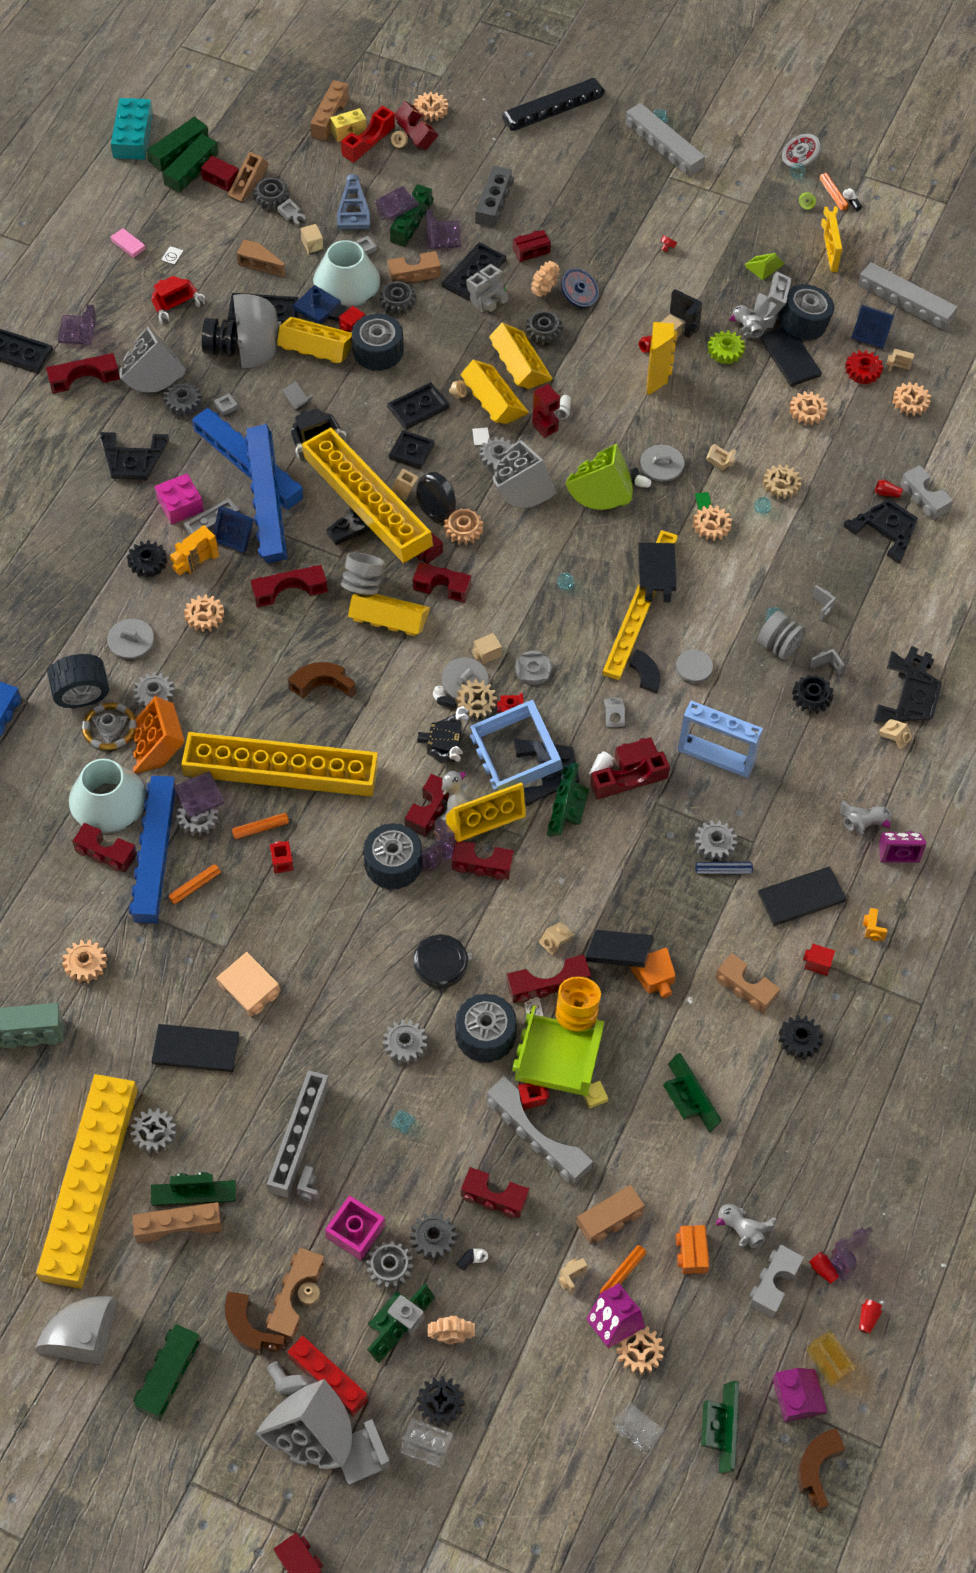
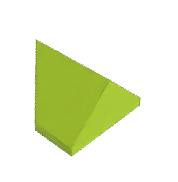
(764, 265)

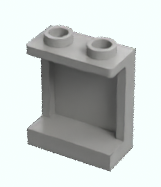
(772, 304)

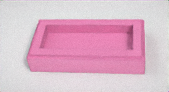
(128, 243)

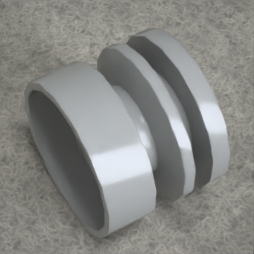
(362, 573)
(781, 635)

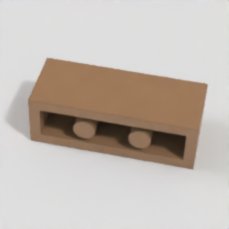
(610, 1215)

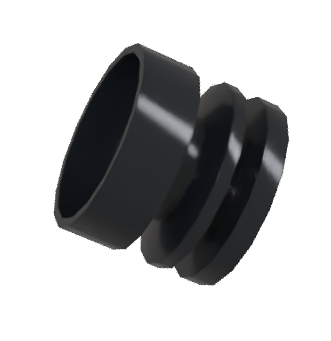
(216, 336)

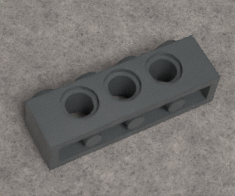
(494, 196)

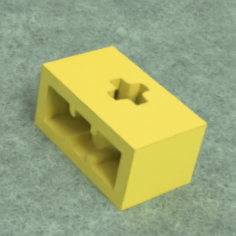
(346, 123)

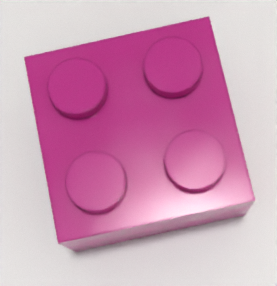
(179, 498)
(355, 1227)

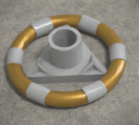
(109, 726)

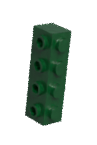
(174, 144)
(189, 163)
(407, 223)
(167, 1372)

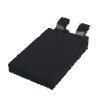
(657, 569)

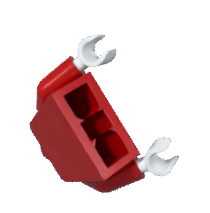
(173, 292)

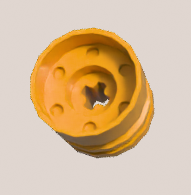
(578, 1004)

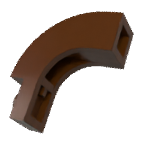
(321, 674)
(245, 1335)
(818, 1451)

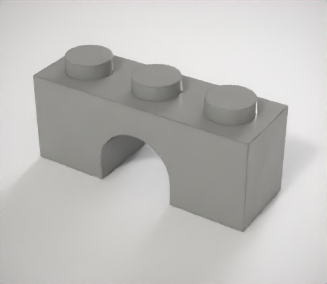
(933, 503)
(783, 1264)

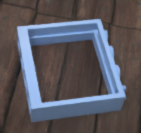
(505, 719)
(712, 752)

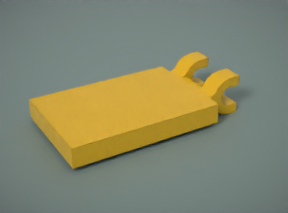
(832, 238)

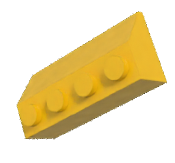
(314, 339)
(660, 355)
(519, 356)
(493, 392)
(388, 612)
(487, 812)

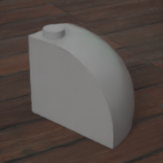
(256, 329)
(151, 364)
(523, 477)
(79, 1330)
(310, 1427)

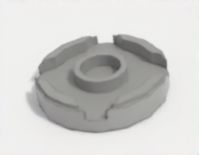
(694, 666)
(533, 668)

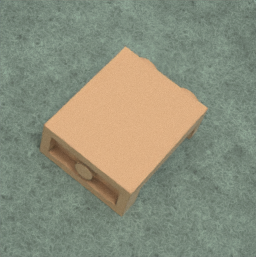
(249, 984)

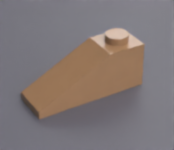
(248, 176)
(257, 257)

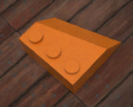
(156, 735)

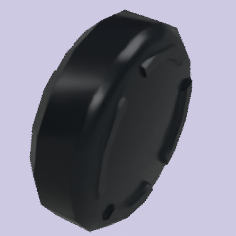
(436, 496)
(440, 961)

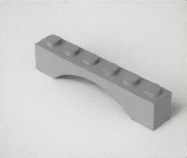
(567, 1159)

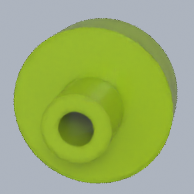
(810, 203)

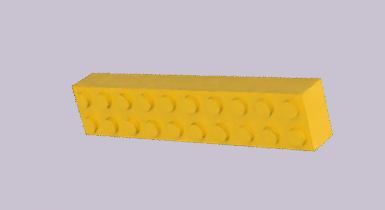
(367, 495)
(280, 764)
(87, 1182)

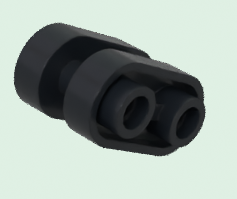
(925, 661)

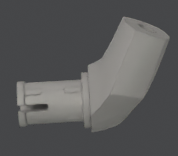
(287, 1384)

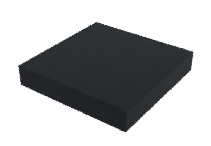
(411, 449)

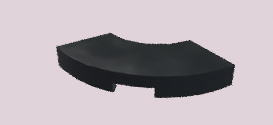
(647, 670)

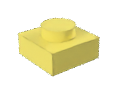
(596, 1095)

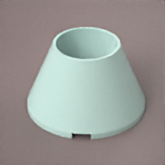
(347, 274)
(111, 810)

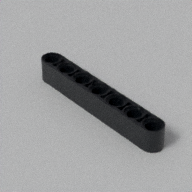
(553, 104)

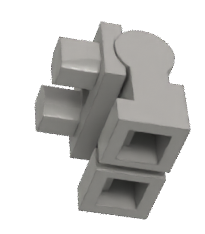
(487, 289)

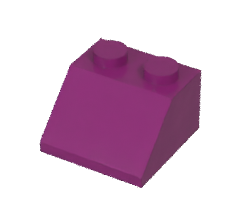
(799, 1394)

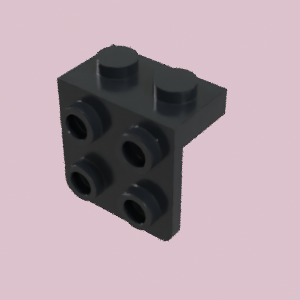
(687, 309)

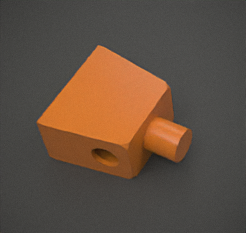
(657, 973)

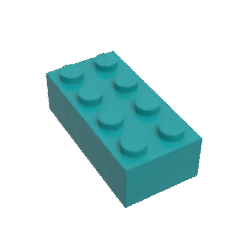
(132, 128)

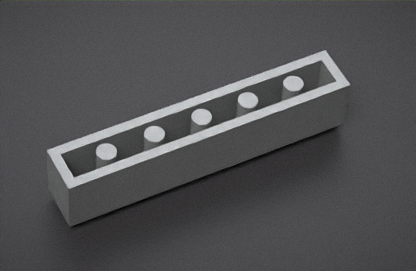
(665, 140)
(907, 296)
(298, 1134)

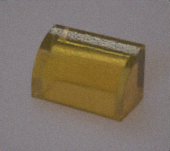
(830, 1358)

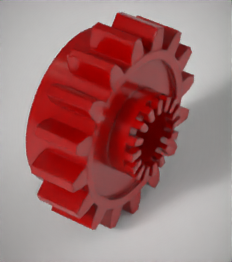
(863, 367)

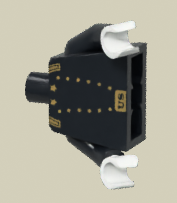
(310, 425)
(445, 737)

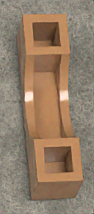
(334, 98)
(197, 1218)
(305, 1268)

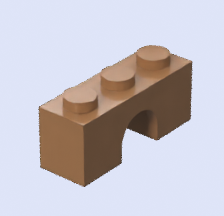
(427, 269)
(758, 995)

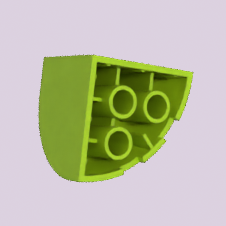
(603, 481)

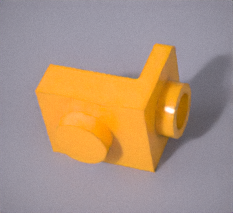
(873, 932)

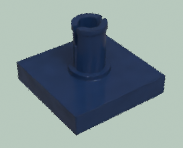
(316, 304)
(872, 326)
(232, 529)

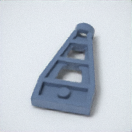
(353, 220)

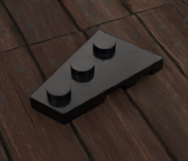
(347, 528)

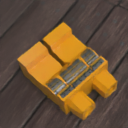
(194, 551)

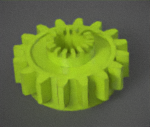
(726, 347)

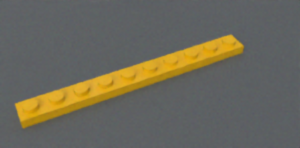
(631, 625)

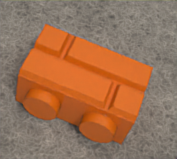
(693, 1249)

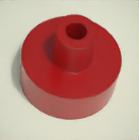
(668, 242)

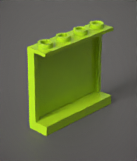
(556, 1055)

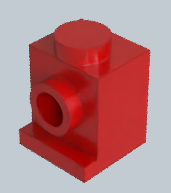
(509, 701)
(281, 857)
(527, 1090)

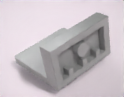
(366, 1455)

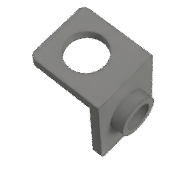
(296, 395)
(825, 598)
(825, 657)
(614, 705)
(407, 1313)

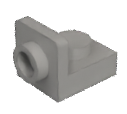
(307, 1180)

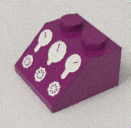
(901, 847)
(615, 1316)

